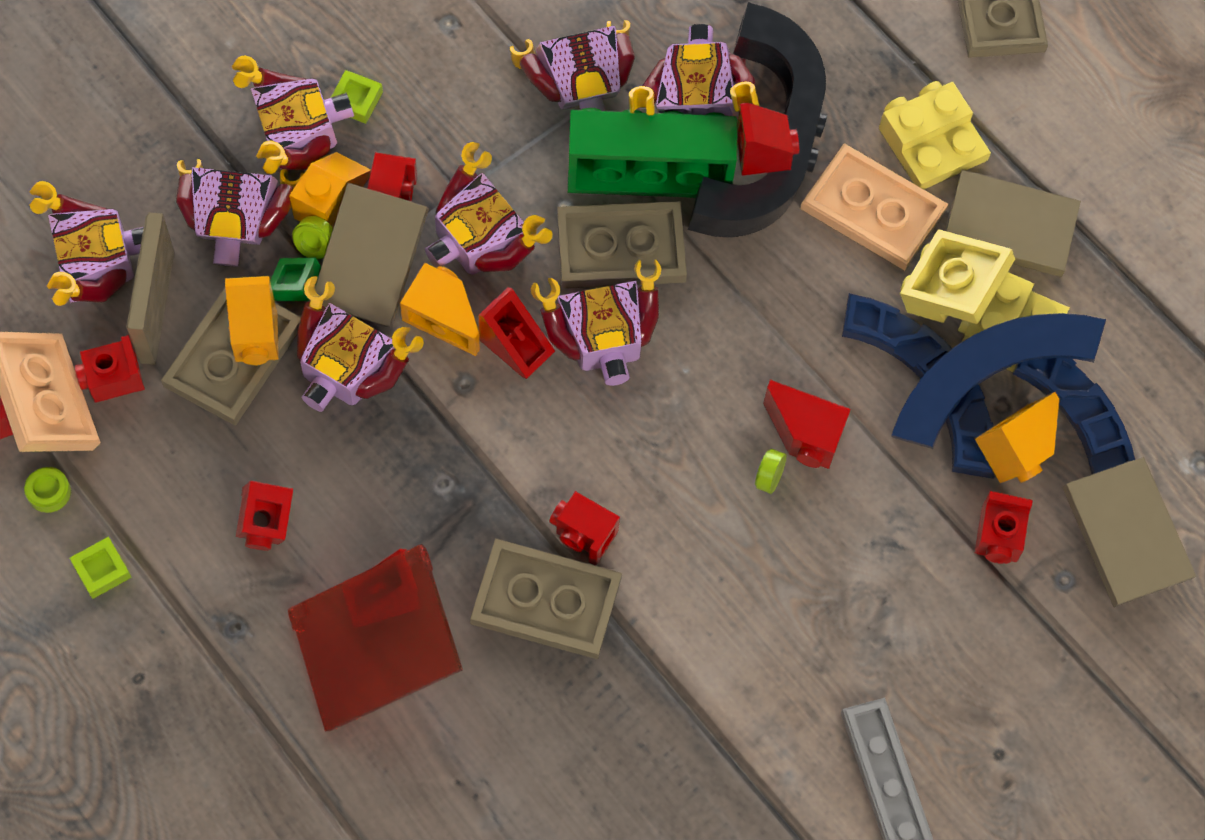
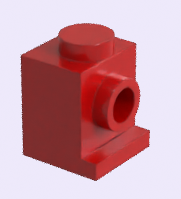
(393, 175)
(117, 380)
(271, 501)
(1007, 512)
(585, 526)

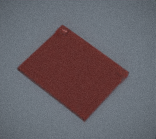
(375, 638)

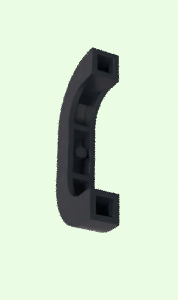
(792, 55)

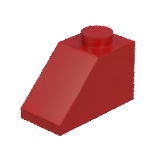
(764, 140)
(806, 423)

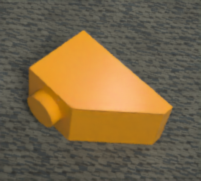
(324, 185)
(441, 308)
(252, 319)
(1022, 440)

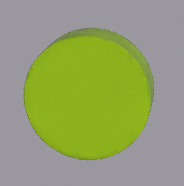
(312, 237)
(770, 471)
(47, 489)

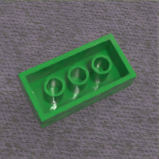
(649, 153)

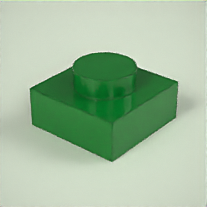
(291, 277)

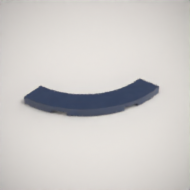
(919, 350)
(987, 354)
(1085, 408)

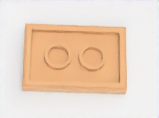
(874, 206)
(43, 394)

